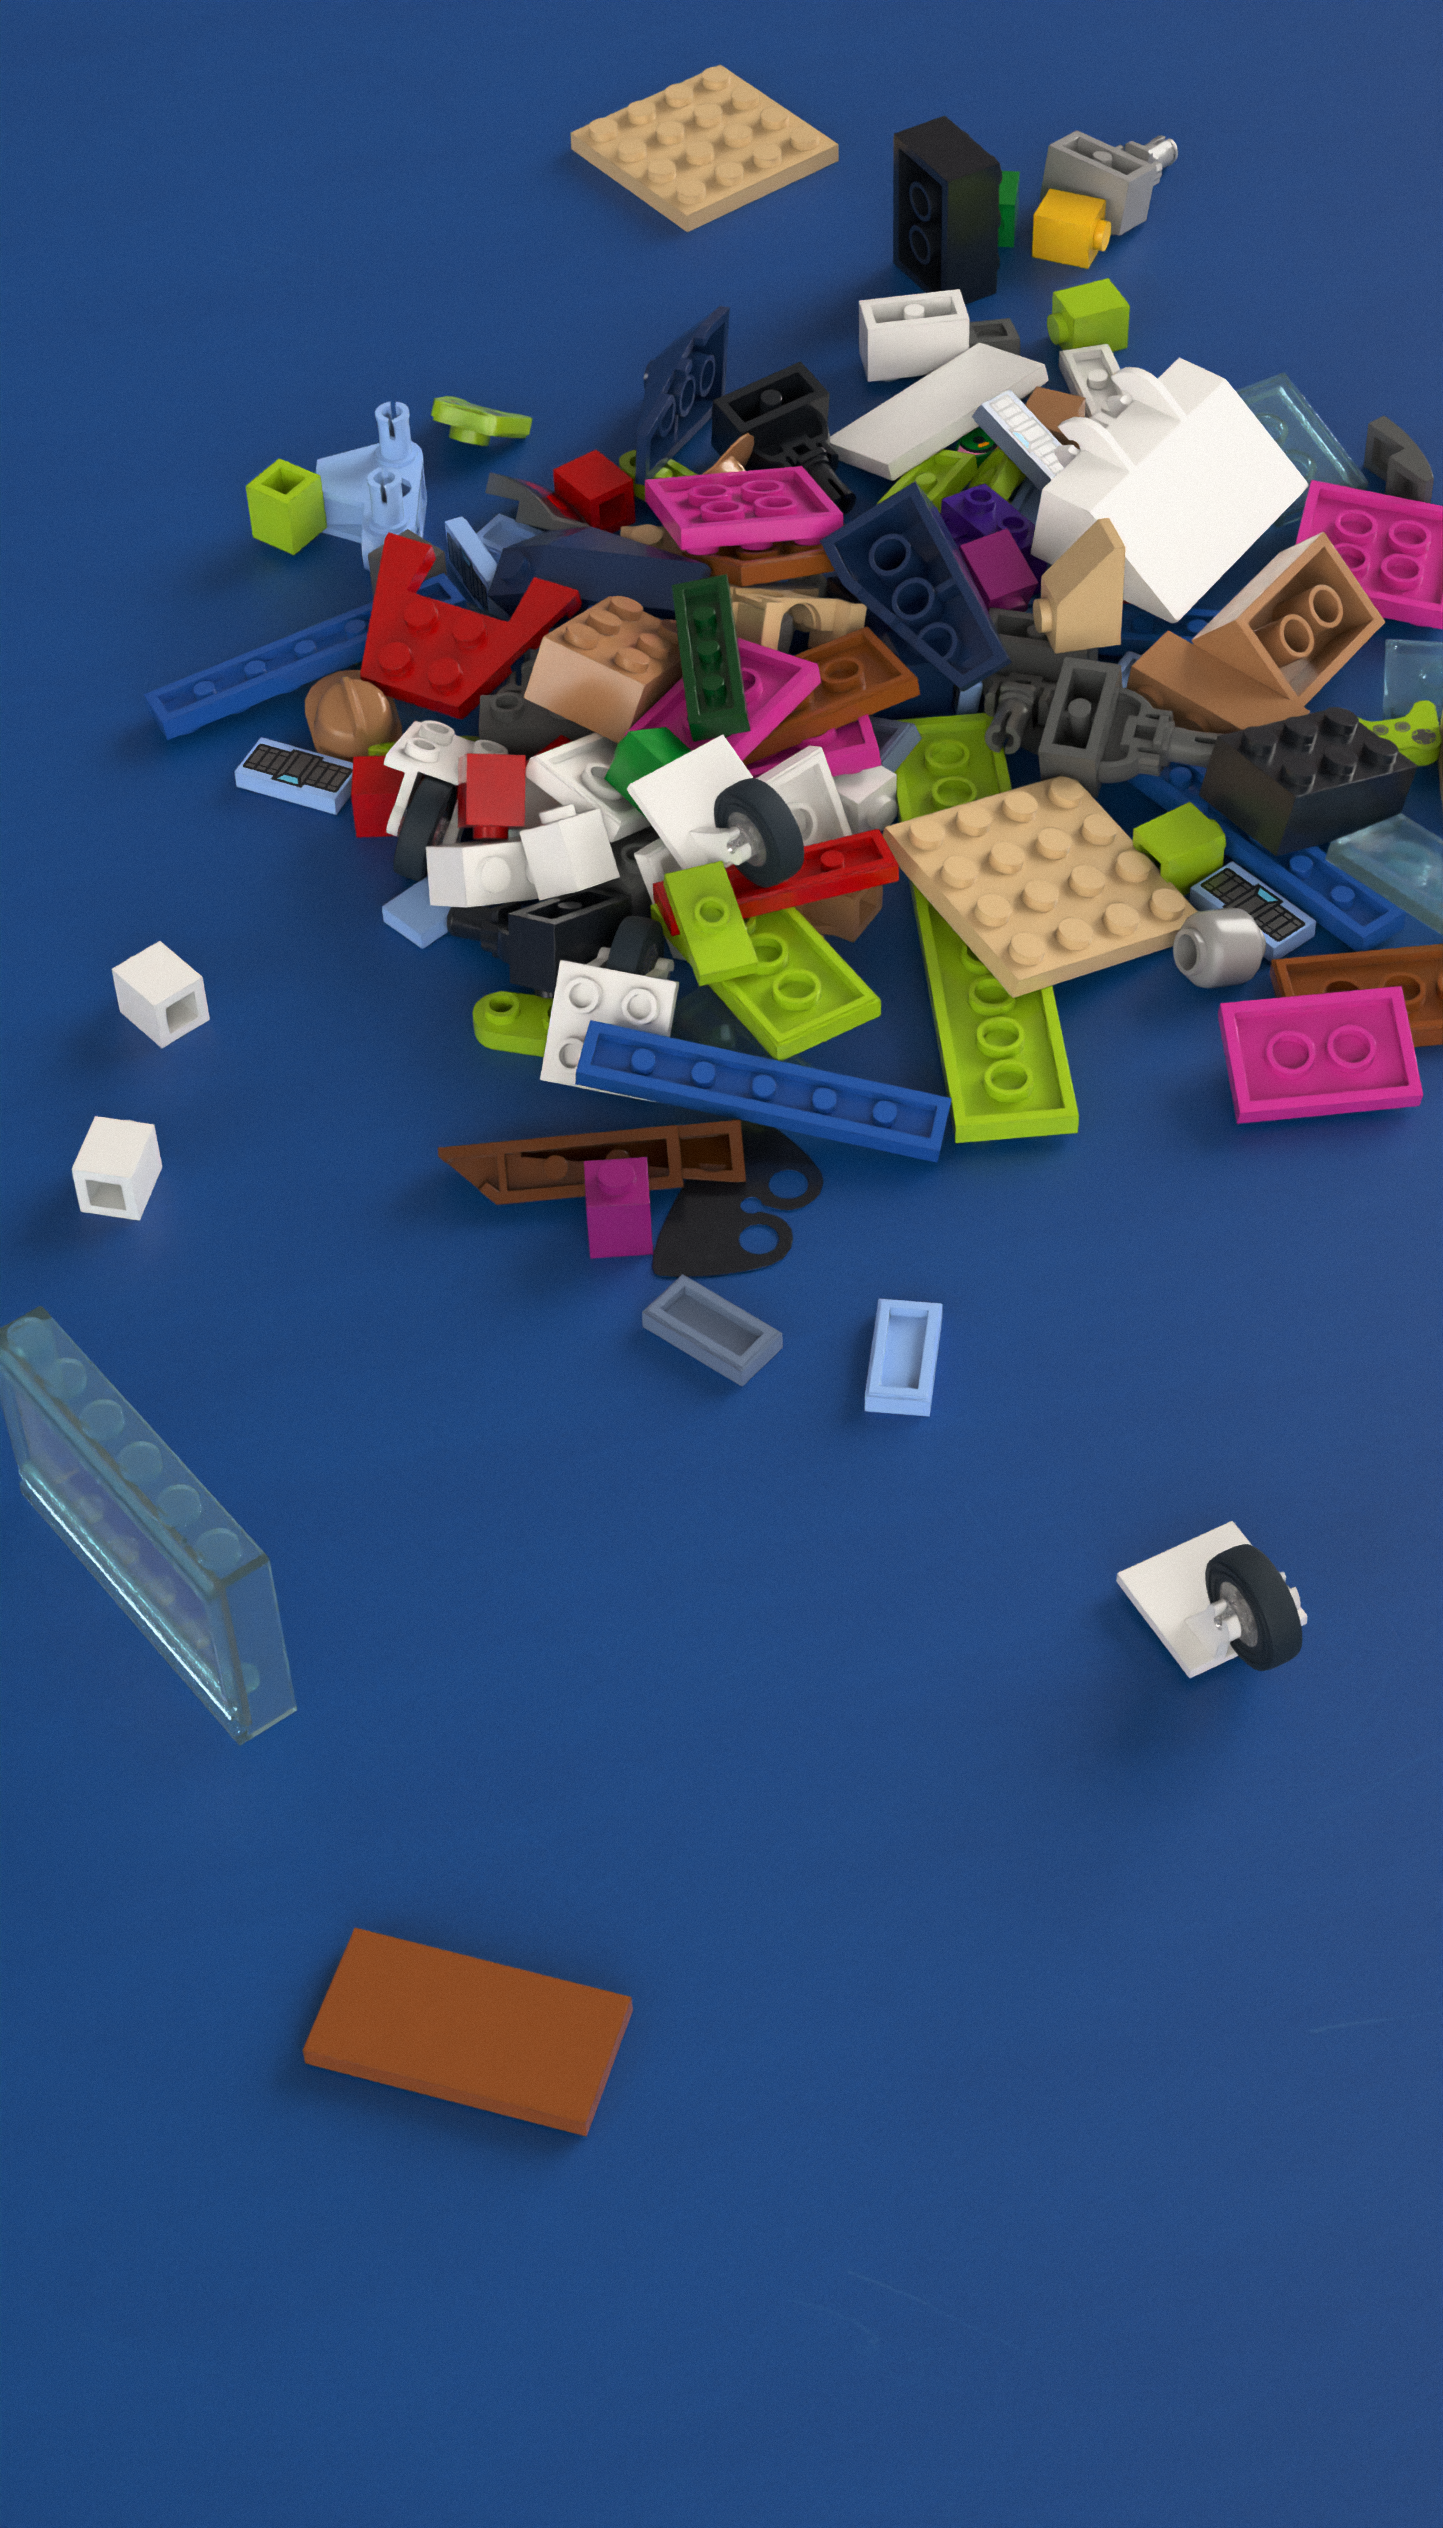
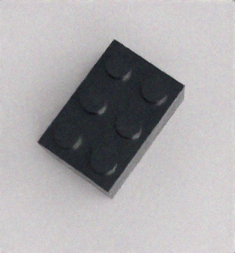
(946, 210)
(1306, 779)

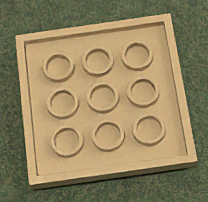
(704, 147)
(1040, 883)

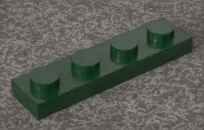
(710, 658)

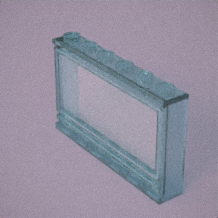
(145, 1527)

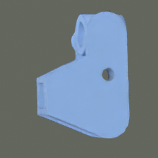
(376, 485)

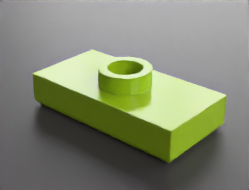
(710, 923)

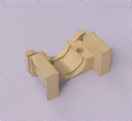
(761, 609)

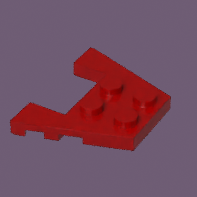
(443, 652)

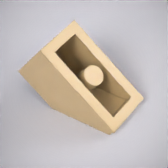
(1084, 592)

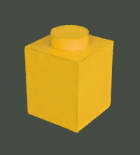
(1070, 228)

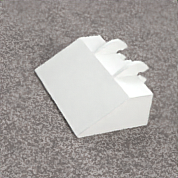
(1177, 475)

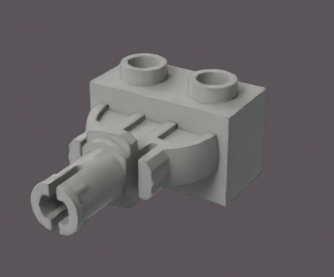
(1109, 173)

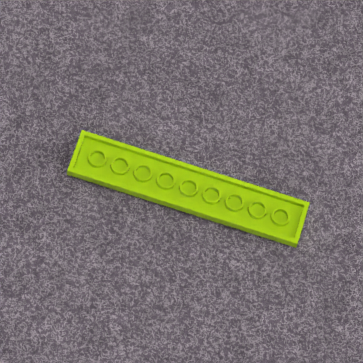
(996, 1052)

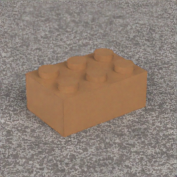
(1294, 621)
(606, 666)

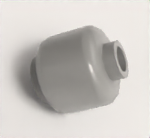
(1219, 947)

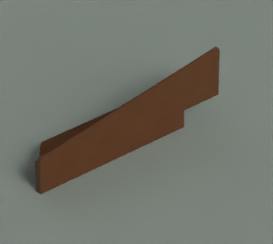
(555, 1165)

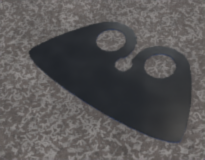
(707, 1216)

